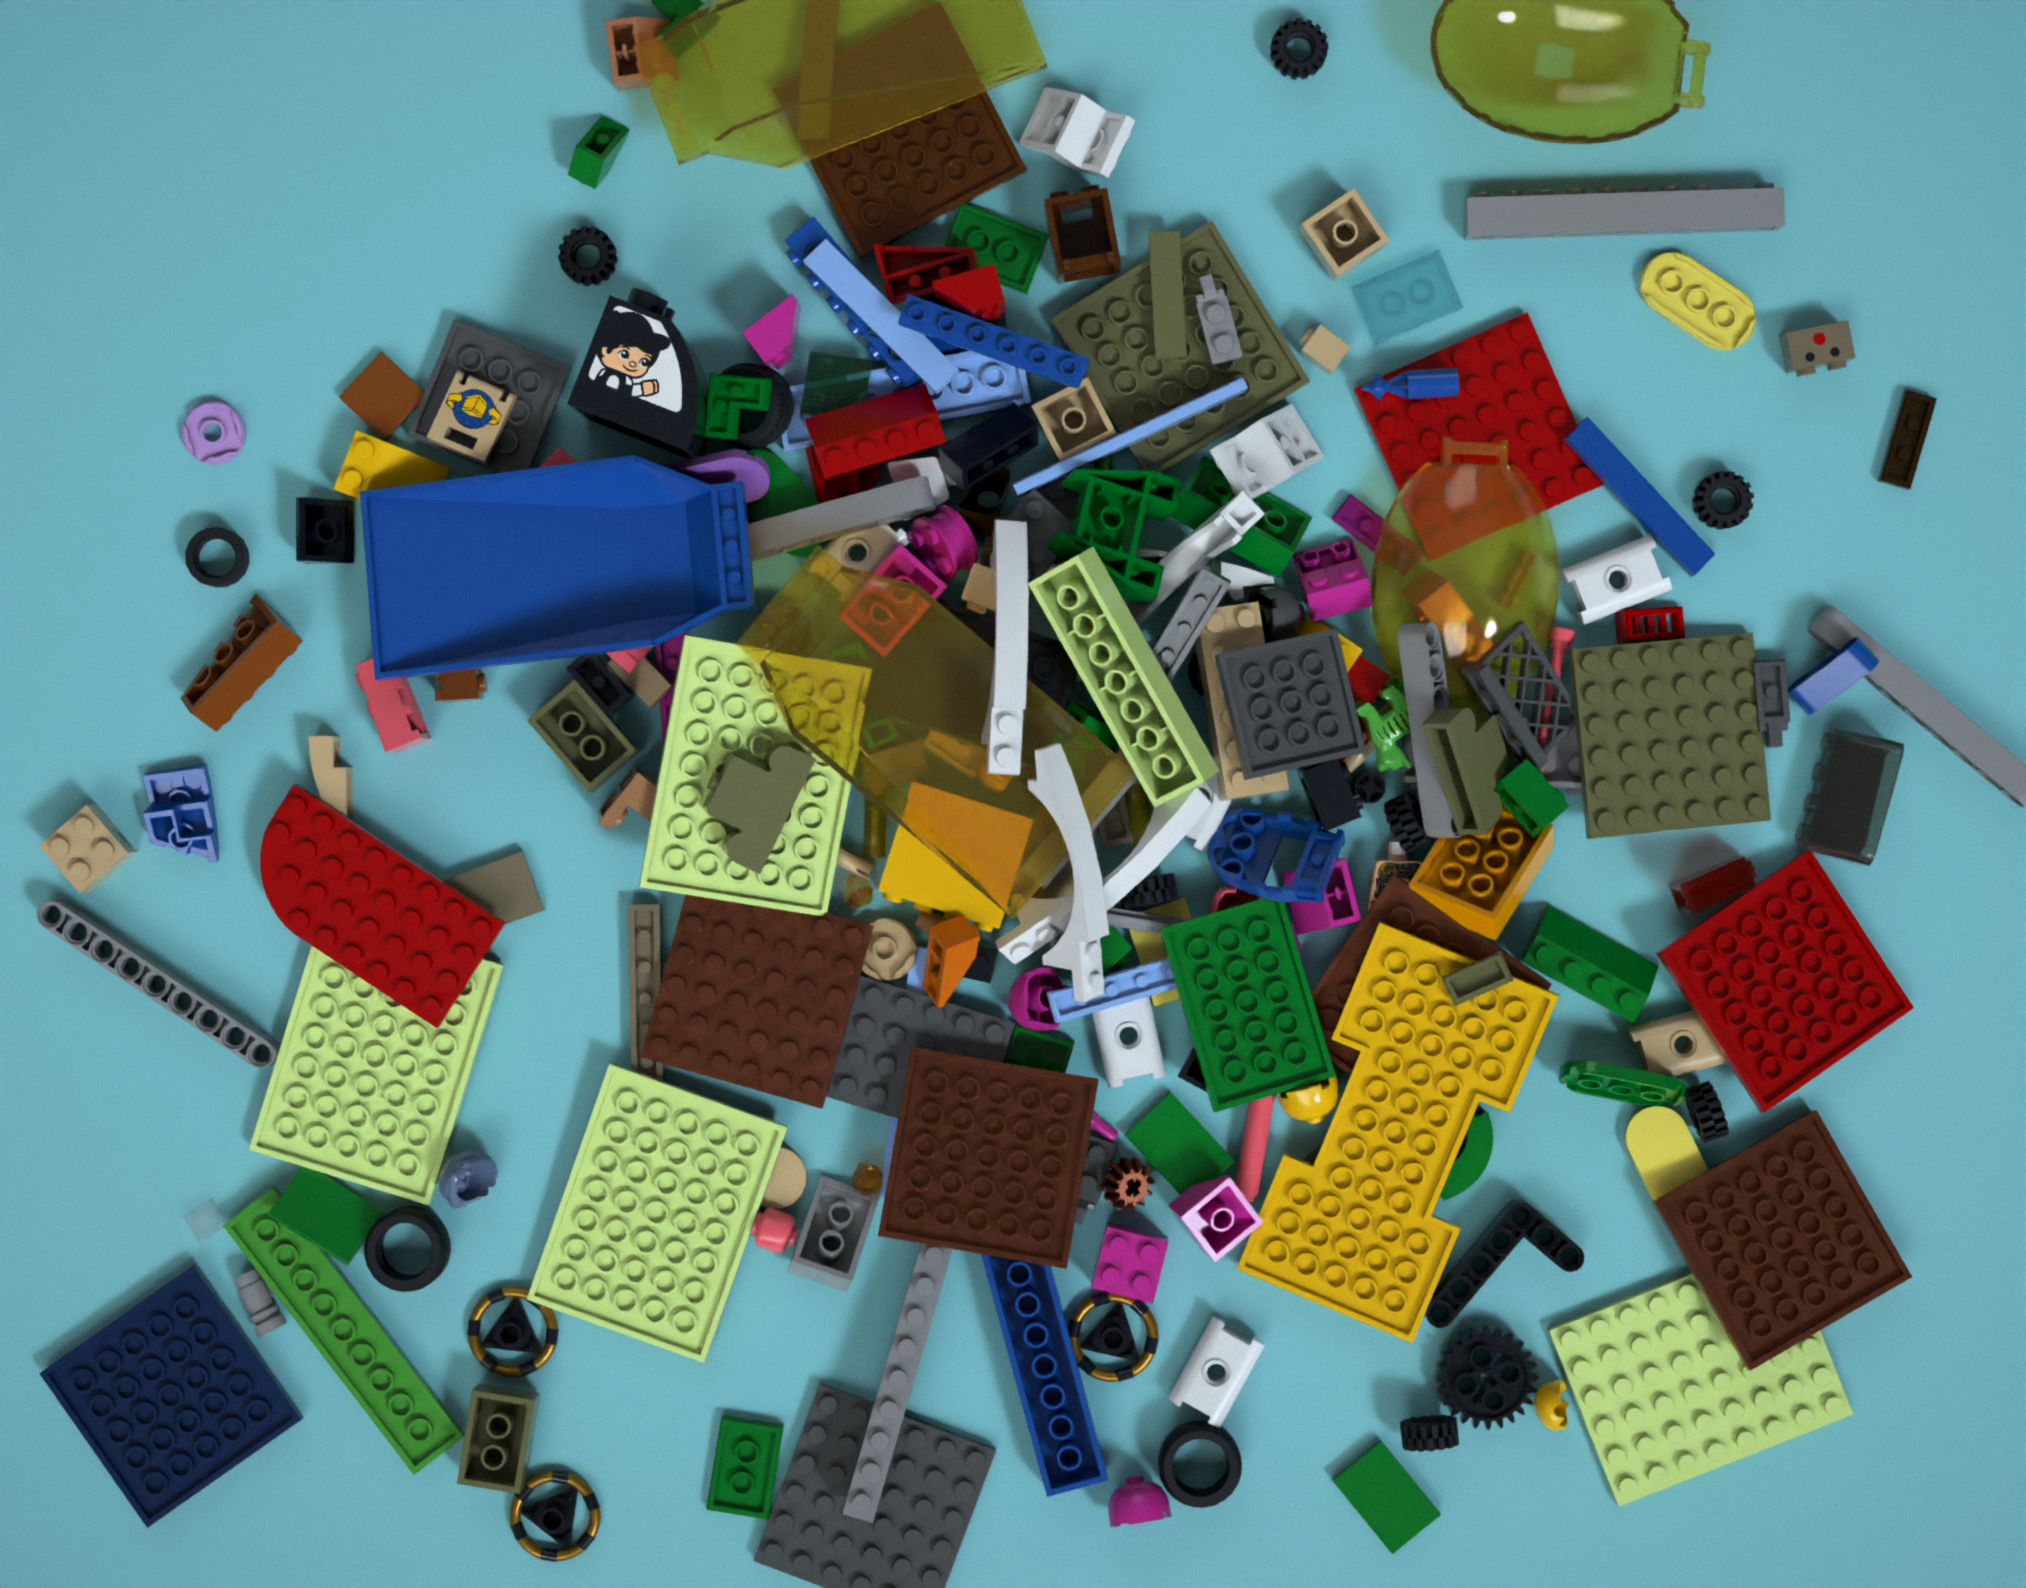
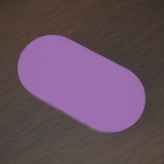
(729, 467)

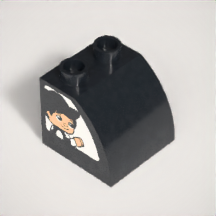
(644, 377)

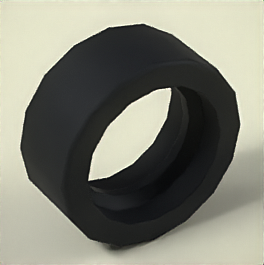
(193, 561)

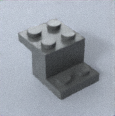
(1046, 513)

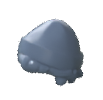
(467, 1177)

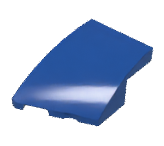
(182, 811)

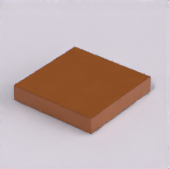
(383, 396)

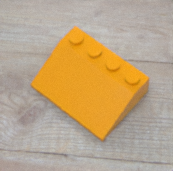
(1483, 876)

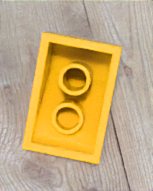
(380, 465)

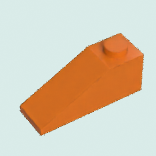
(948, 957)

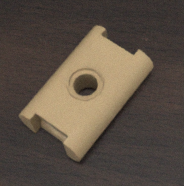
(1657, 1050)

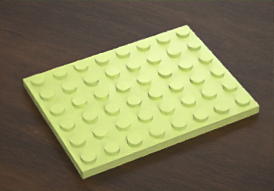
(717, 710)
(370, 1083)
(657, 1212)
(1673, 1394)

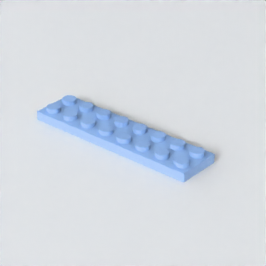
(977, 389)

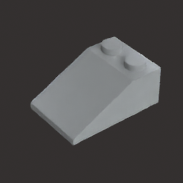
(833, 1234)

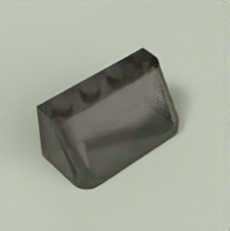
(1849, 796)

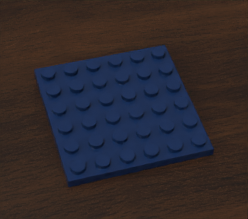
(171, 1395)

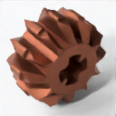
(1131, 1173)

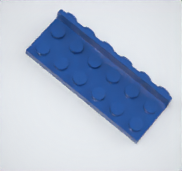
(993, 341)

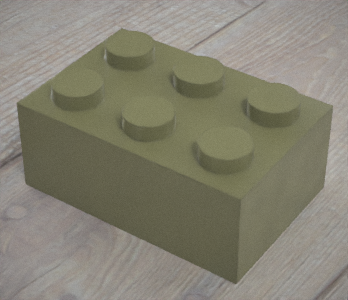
(583, 736)
(498, 1438)

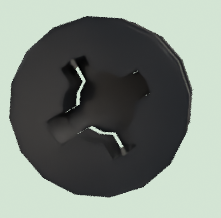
(1371, 784)

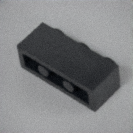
(988, 446)

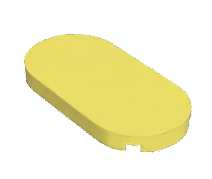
(1697, 301)
(1662, 1150)

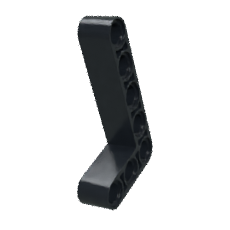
(1496, 1255)

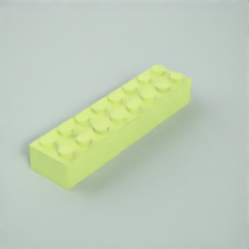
(1123, 677)

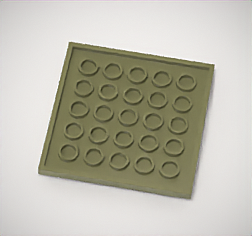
(1133, 387)
(1668, 735)

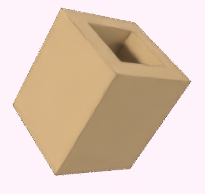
(1323, 349)

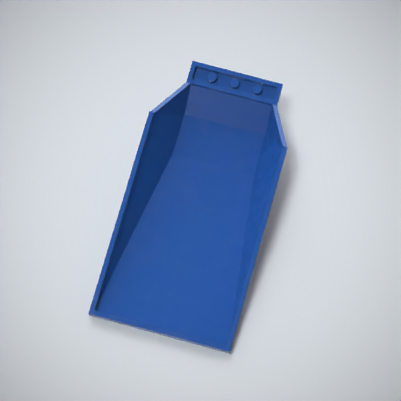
(549, 564)

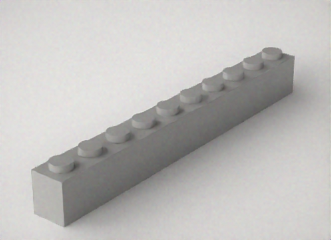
(1623, 212)
(897, 1382)

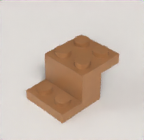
(634, 791)

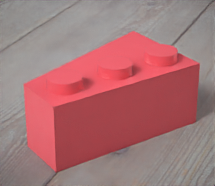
(392, 709)

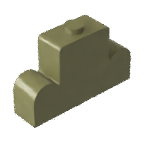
(1469, 764)
(756, 801)

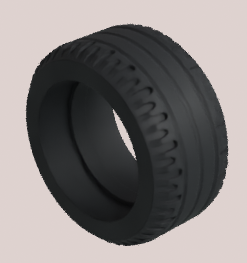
(779, 411)
(380, 1267)
(1206, 1496)

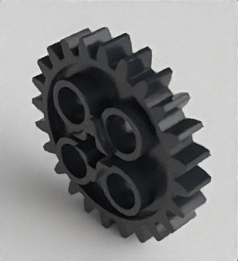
(1512, 1390)

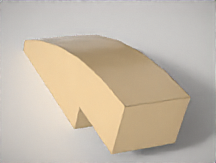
(332, 781)

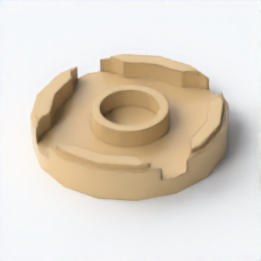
(890, 950)
(786, 1180)

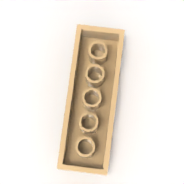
(1226, 631)

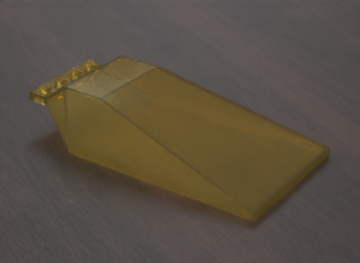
(820, 74)
(898, 708)

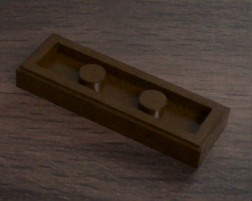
(1907, 439)

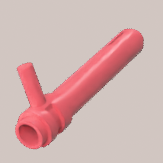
(1254, 1146)

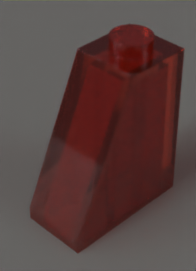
(1713, 884)

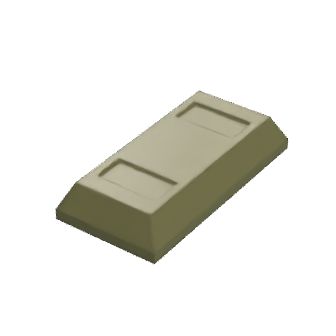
(1477, 978)

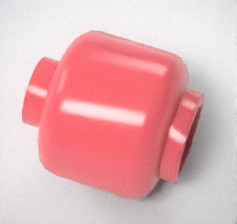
(774, 1230)

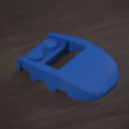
(1247, 844)

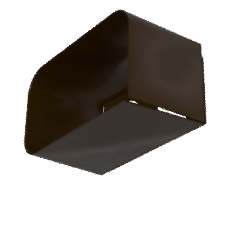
(978, 517)

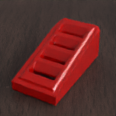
(1630, 628)

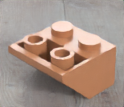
(621, 37)

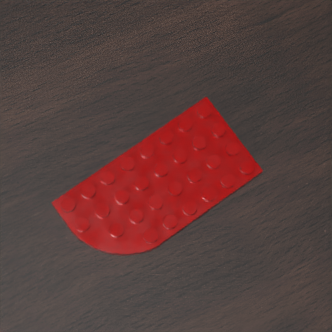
(372, 907)

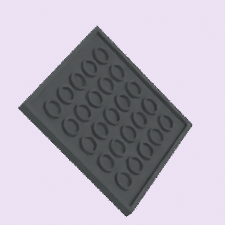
(918, 1517)

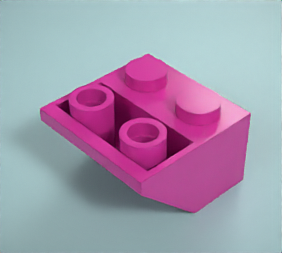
(1332, 579)
(1338, 905)

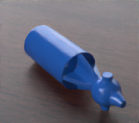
(1417, 384)

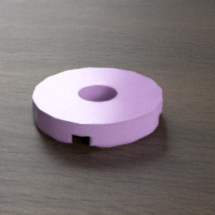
(232, 436)

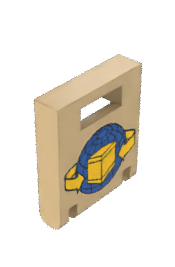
(475, 411)

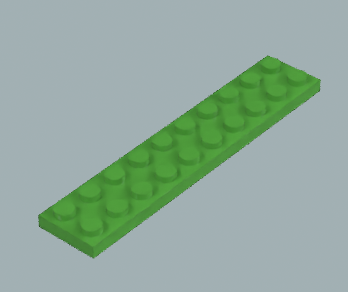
(346, 1335)

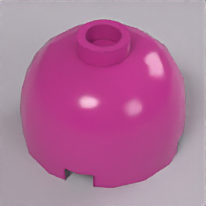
(1029, 1000)
(1137, 1503)

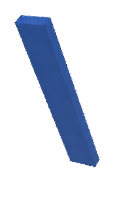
(1639, 496)

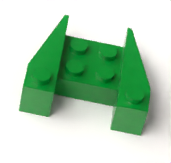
(1111, 521)

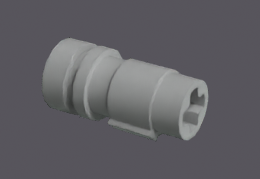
(258, 1300)

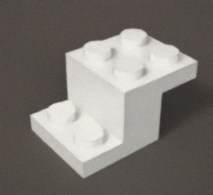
(1077, 132)
(1267, 453)

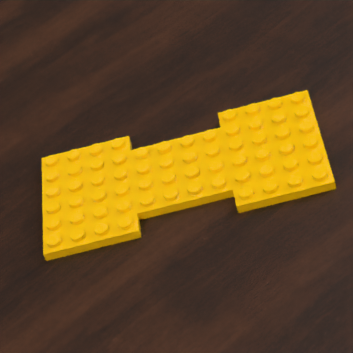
(1361, 1218)

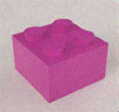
(1129, 1262)

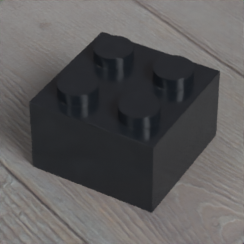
(1330, 794)

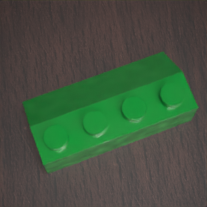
(1267, 542)
(1589, 964)

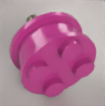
(944, 542)

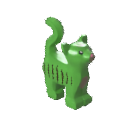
(1387, 726)

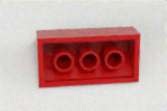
(973, 294)
(874, 431)

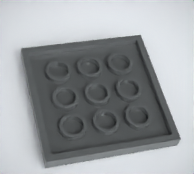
(517, 370)
(1290, 703)

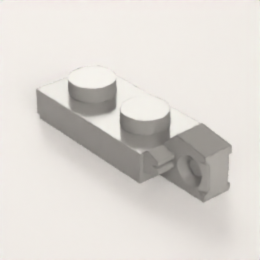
(1217, 323)

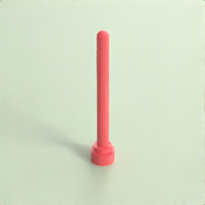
(1560, 641)

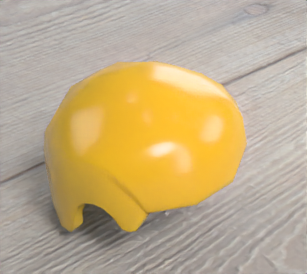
(1550, 1407)

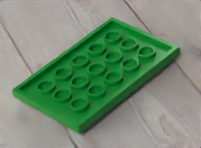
(1247, 1003)

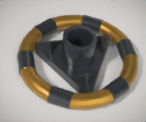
(512, 1332)
(1113, 1336)
(555, 1516)

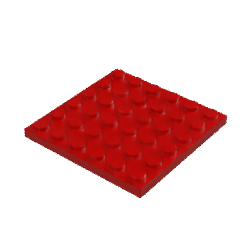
(1502, 395)
(1785, 981)

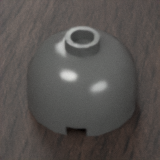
(1279, 612)

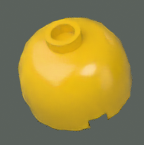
(1311, 1101)

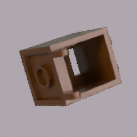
(1083, 247)

